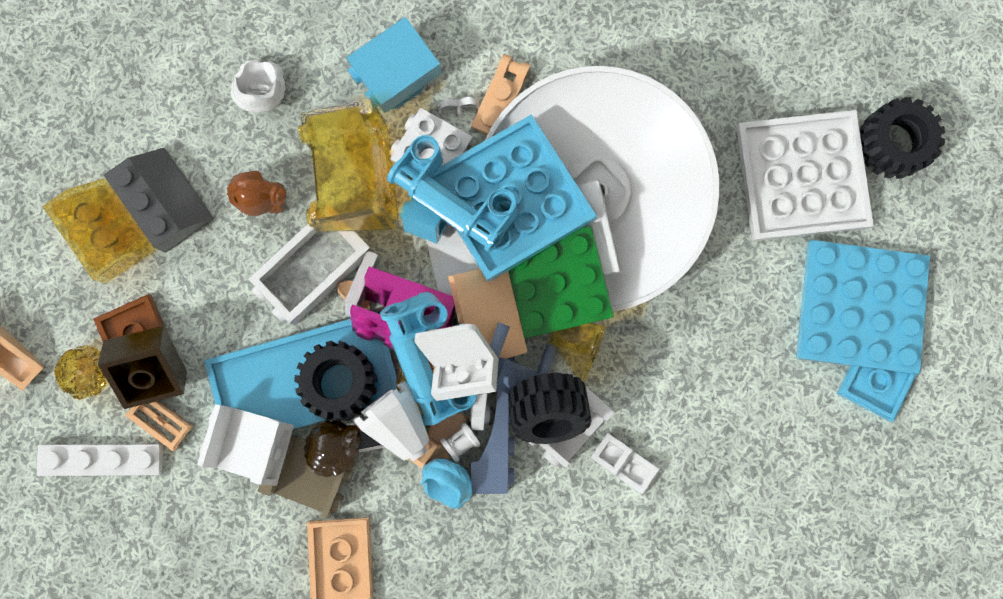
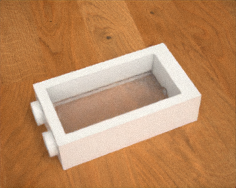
(307, 271)

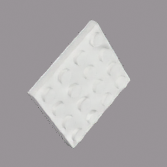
(804, 175)

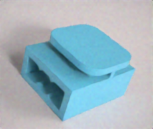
(394, 66)

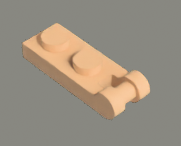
(500, 93)

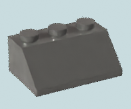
(159, 198)

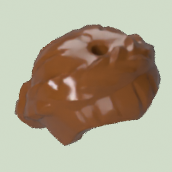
(255, 195)

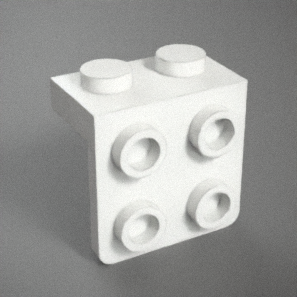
(461, 361)

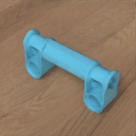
(445, 203)
(411, 358)

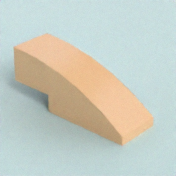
(16, 361)

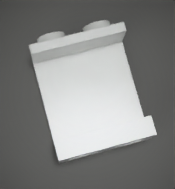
(245, 444)
(565, 450)

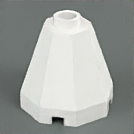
(396, 423)

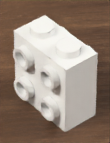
(450, 139)

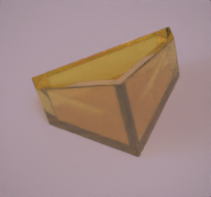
(579, 346)

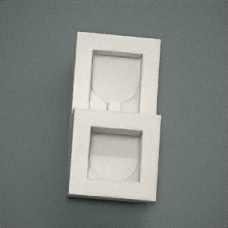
(625, 464)

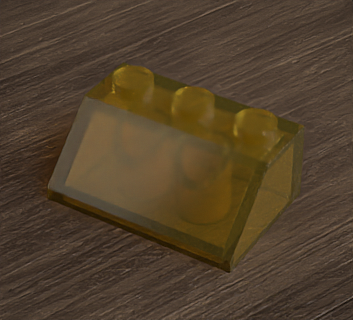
(98, 229)

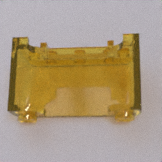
(350, 168)

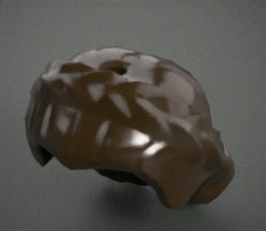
(332, 448)

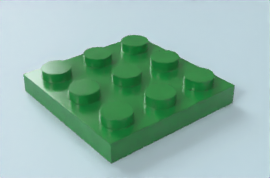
(562, 286)

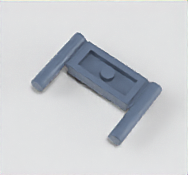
(511, 373)

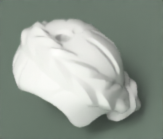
(258, 86)

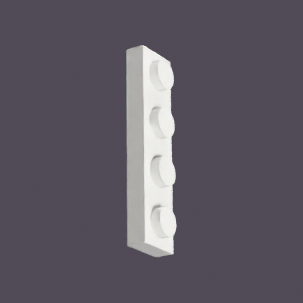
(99, 459)

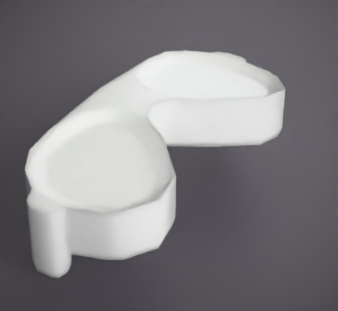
(458, 104)

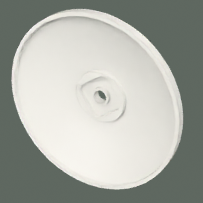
(647, 157)

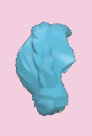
(447, 482)

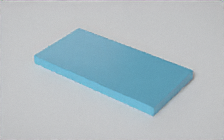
(263, 375)

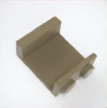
(304, 486)

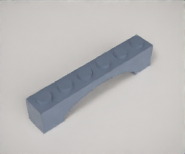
(491, 470)

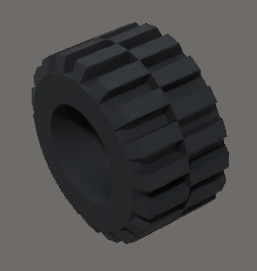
(920, 125)
(315, 367)
(549, 408)

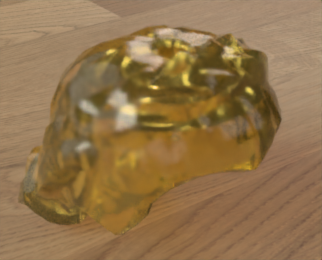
(91, 380)

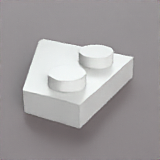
(479, 413)

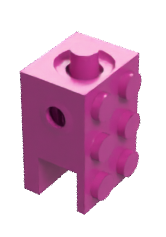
(386, 290)

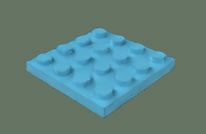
(544, 190)
(863, 307)

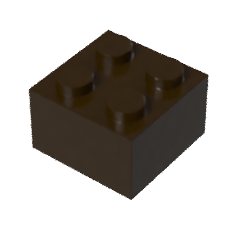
(142, 367)

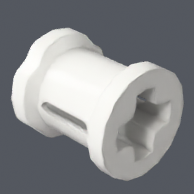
(460, 442)

